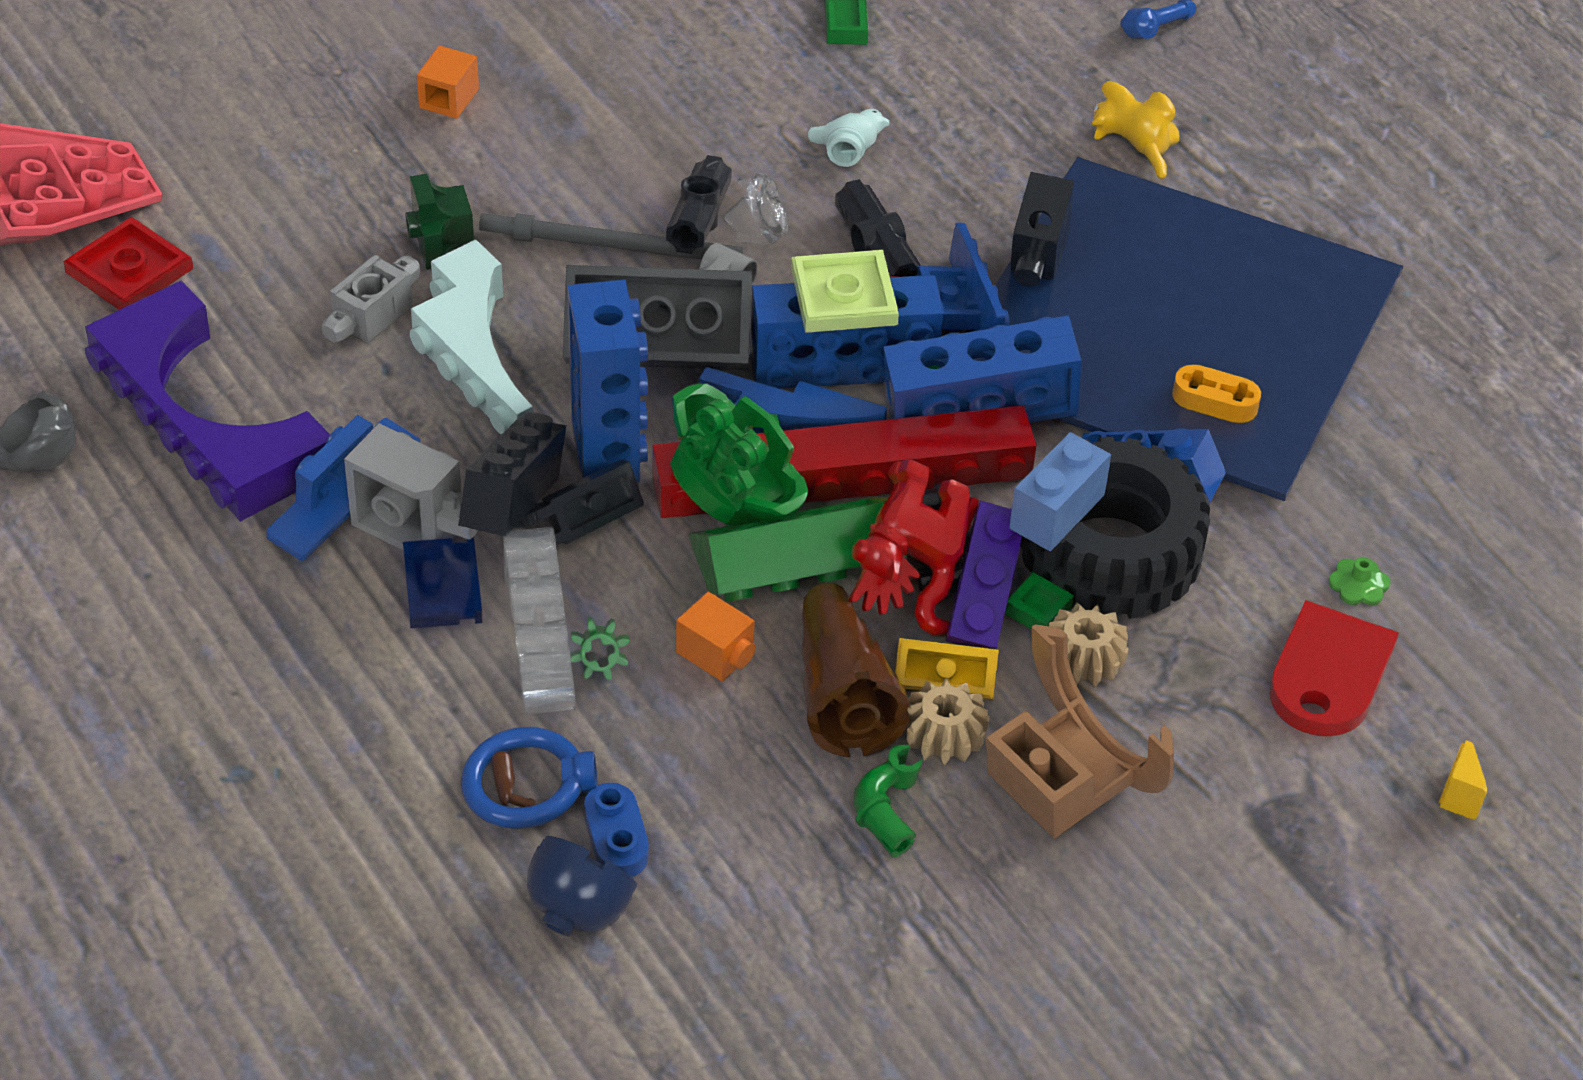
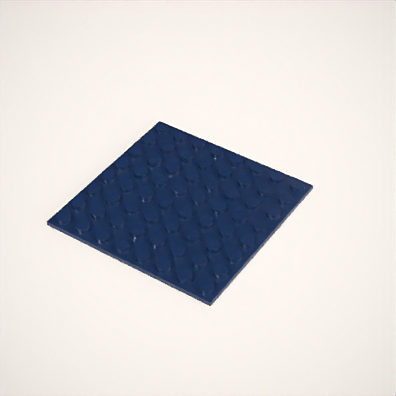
(1191, 282)

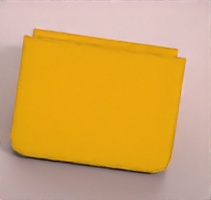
(1465, 784)

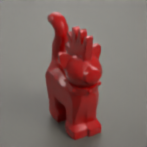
(916, 529)

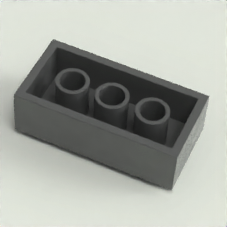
(686, 313)

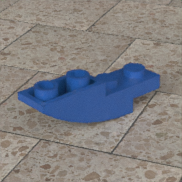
(804, 408)

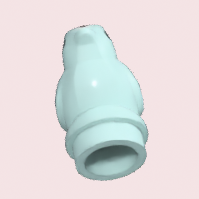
(849, 135)

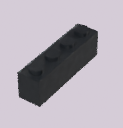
(512, 474)

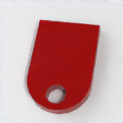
(1333, 664)

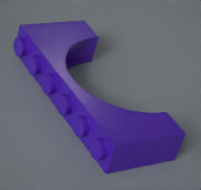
(239, 463)

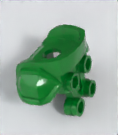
(728, 464)

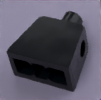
(1038, 246)

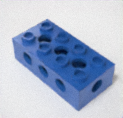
(786, 354)
(607, 376)
(997, 382)

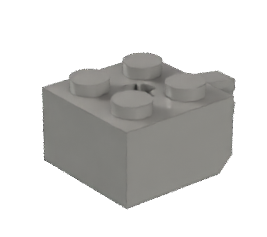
(403, 489)

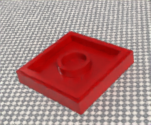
(128, 264)

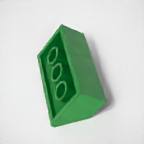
(784, 551)

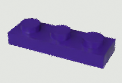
(985, 579)

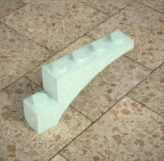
(457, 334)

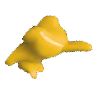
(1143, 123)

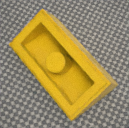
(934, 661)

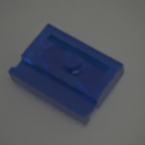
(441, 582)

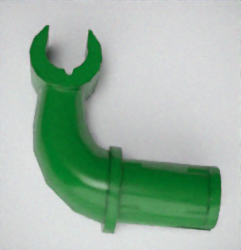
(874, 806)

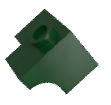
(438, 218)

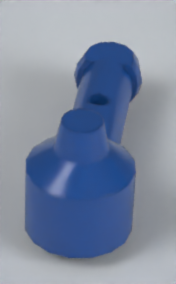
(1145, 22)

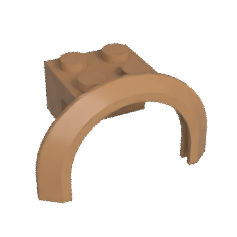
(1070, 760)

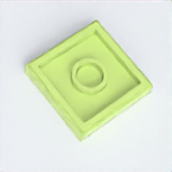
(844, 291)

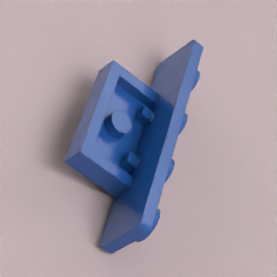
(965, 288)
(322, 491)

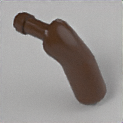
(505, 779)

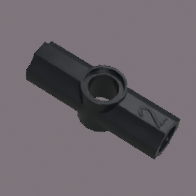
(699, 204)
(875, 228)

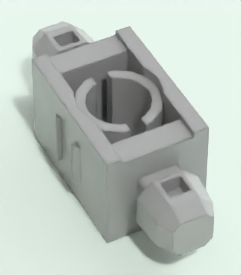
(371, 299)

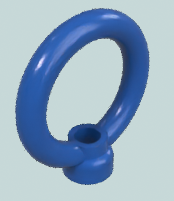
(577, 768)

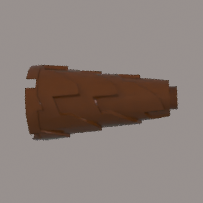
(847, 680)

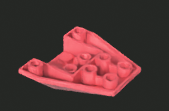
(66, 182)

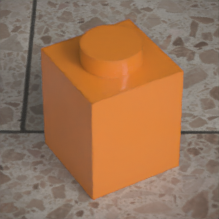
(447, 81)
(715, 636)

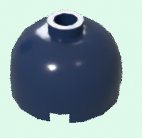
(576, 888)

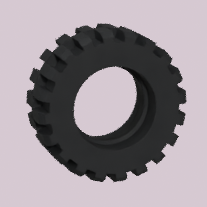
(1140, 570)

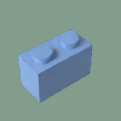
(1060, 491)

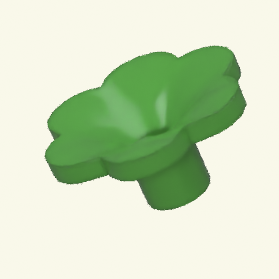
(1359, 581)

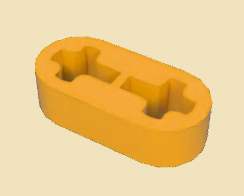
(1216, 393)

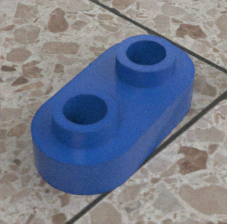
(616, 825)

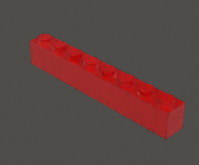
(857, 456)

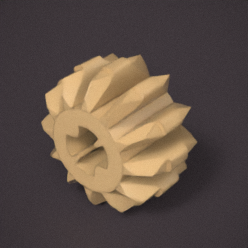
(1094, 643)
(946, 721)

